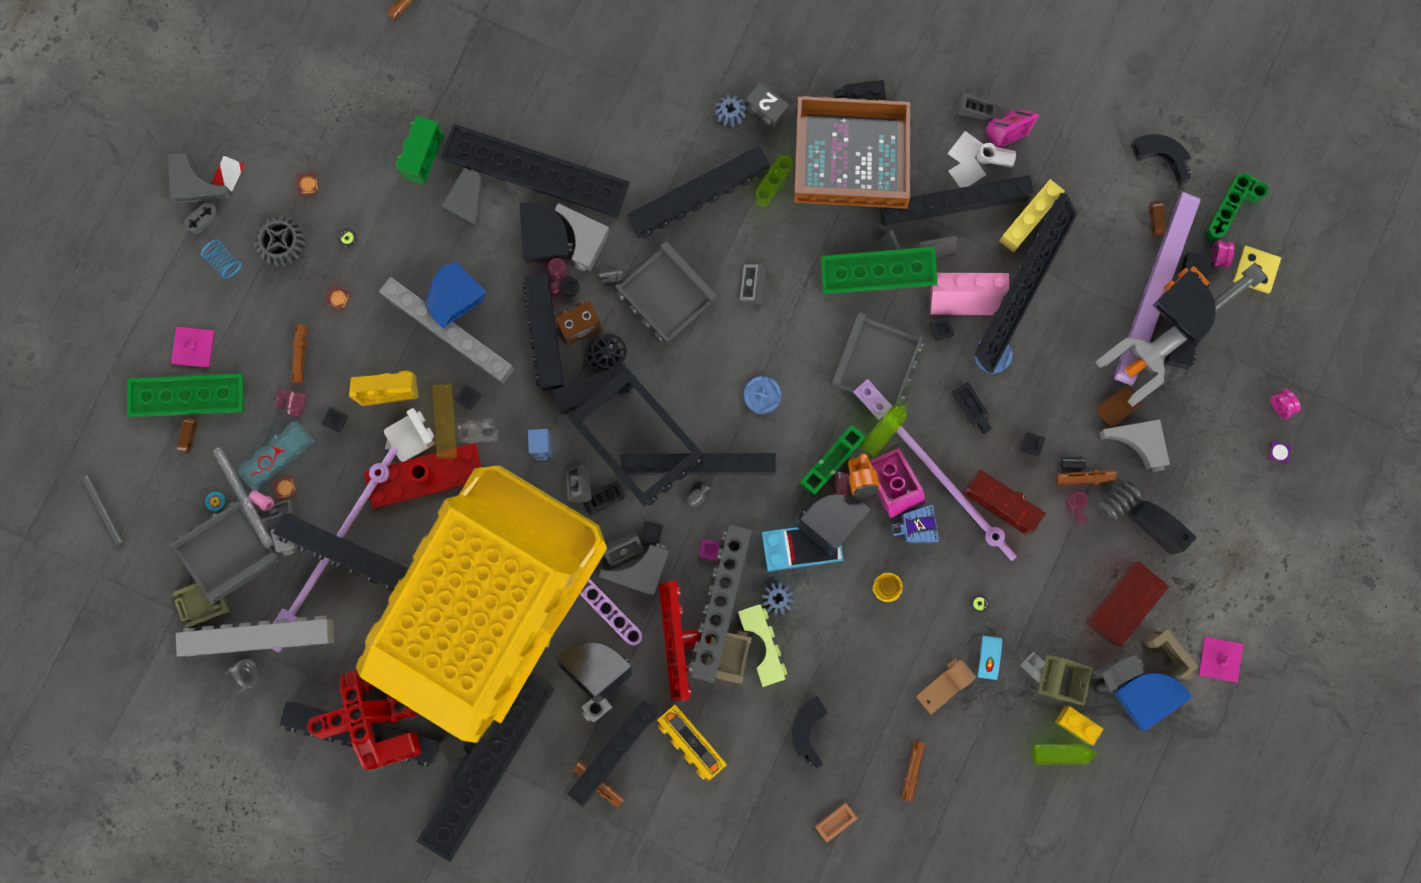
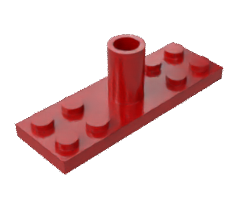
(438, 477)
(676, 641)

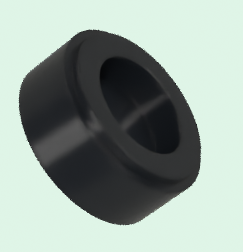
(569, 287)

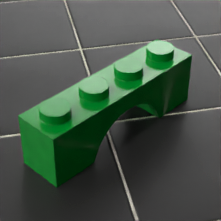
(832, 460)

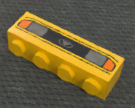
(692, 742)

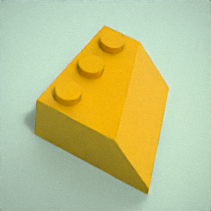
(383, 388)

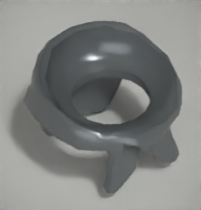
(248, 665)

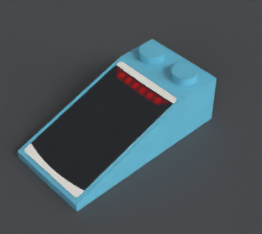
(794, 549)

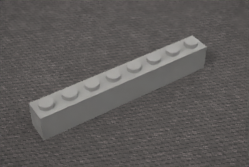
(451, 334)
(256, 637)

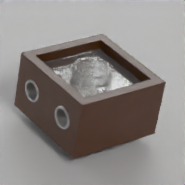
(578, 322)

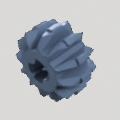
(735, 115)
(782, 603)

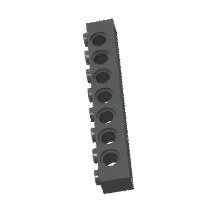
(741, 538)

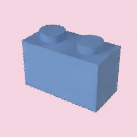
(540, 444)

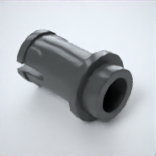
(613, 276)

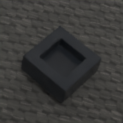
(941, 329)
(467, 397)
(334, 420)
(1032, 444)
(651, 532)

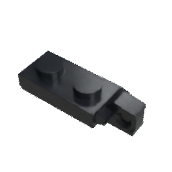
(865, 90)
(972, 407)

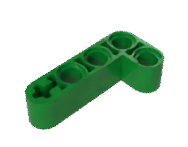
(1229, 208)

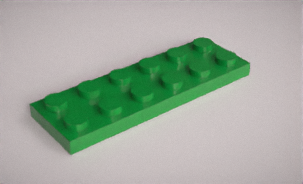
(879, 270)
(185, 395)

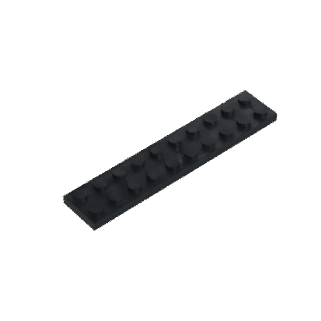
(535, 170)
(1026, 283)
(483, 771)

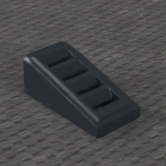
(599, 507)

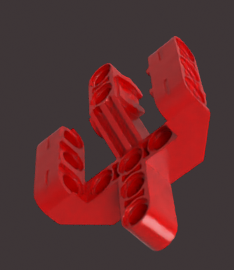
(370, 754)

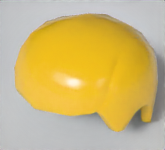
(887, 587)

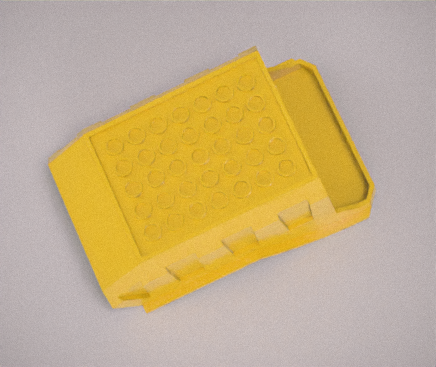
(481, 602)

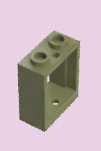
(1052, 678)

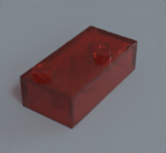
(1004, 502)
(1127, 604)

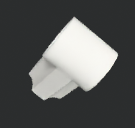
(998, 156)

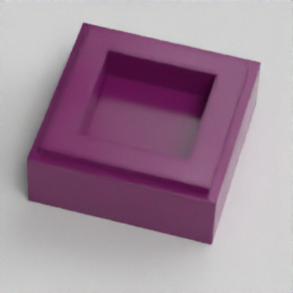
(709, 550)

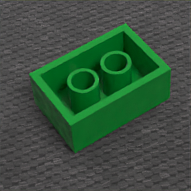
(420, 150)

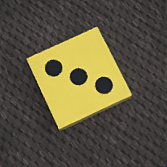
(1267, 262)

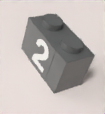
(766, 105)

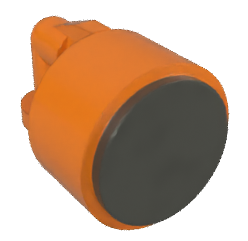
(863, 478)

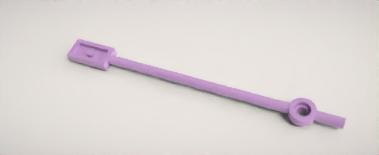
(879, 407)
(285, 614)

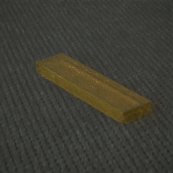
(444, 421)

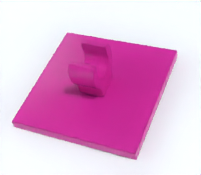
(192, 347)
(1220, 659)

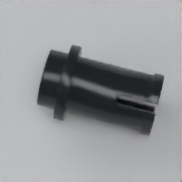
(1073, 463)

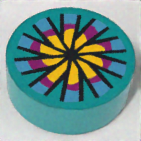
(215, 501)

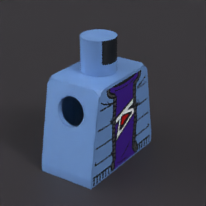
(918, 526)

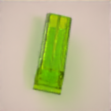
(885, 429)
(1062, 753)

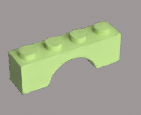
(770, 669)

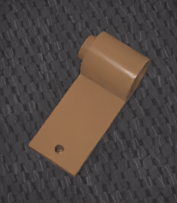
(946, 685)

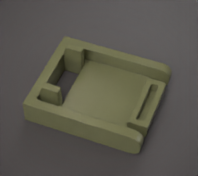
(196, 607)

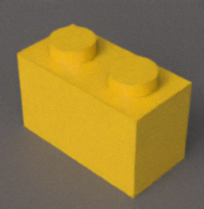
(1079, 725)

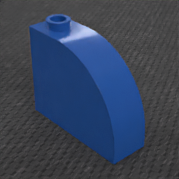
(452, 294)
(1151, 698)

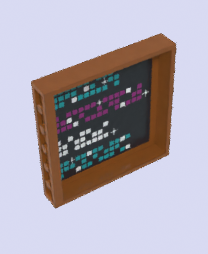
(852, 152)

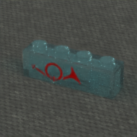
(275, 456)

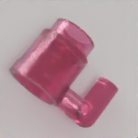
(557, 271)
(295, 403)
(841, 484)
(1076, 502)

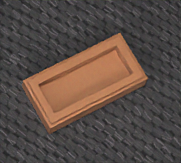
(836, 822)

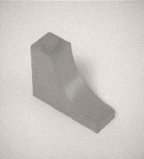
(588, 234)
(1145, 439)

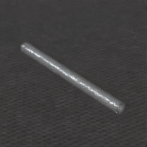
(243, 498)

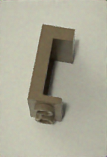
(1175, 652)
(733, 657)

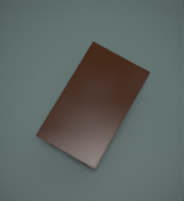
(1117, 407)

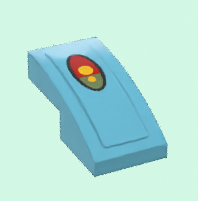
(989, 657)

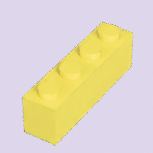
(1031, 216)

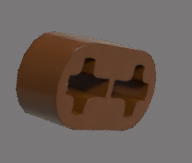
(1157, 218)
(187, 435)

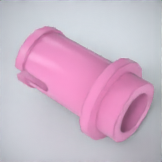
(264, 502)

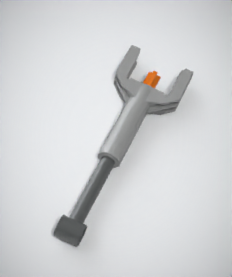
(1152, 354)

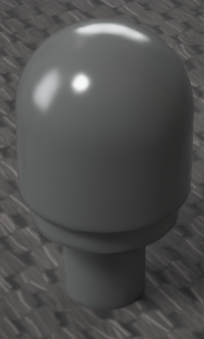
(697, 496)

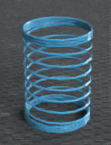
(214, 252)

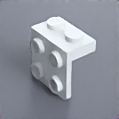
(410, 435)

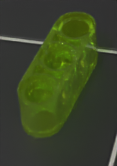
(775, 172)

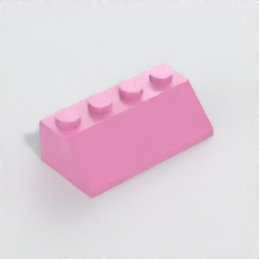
(968, 293)

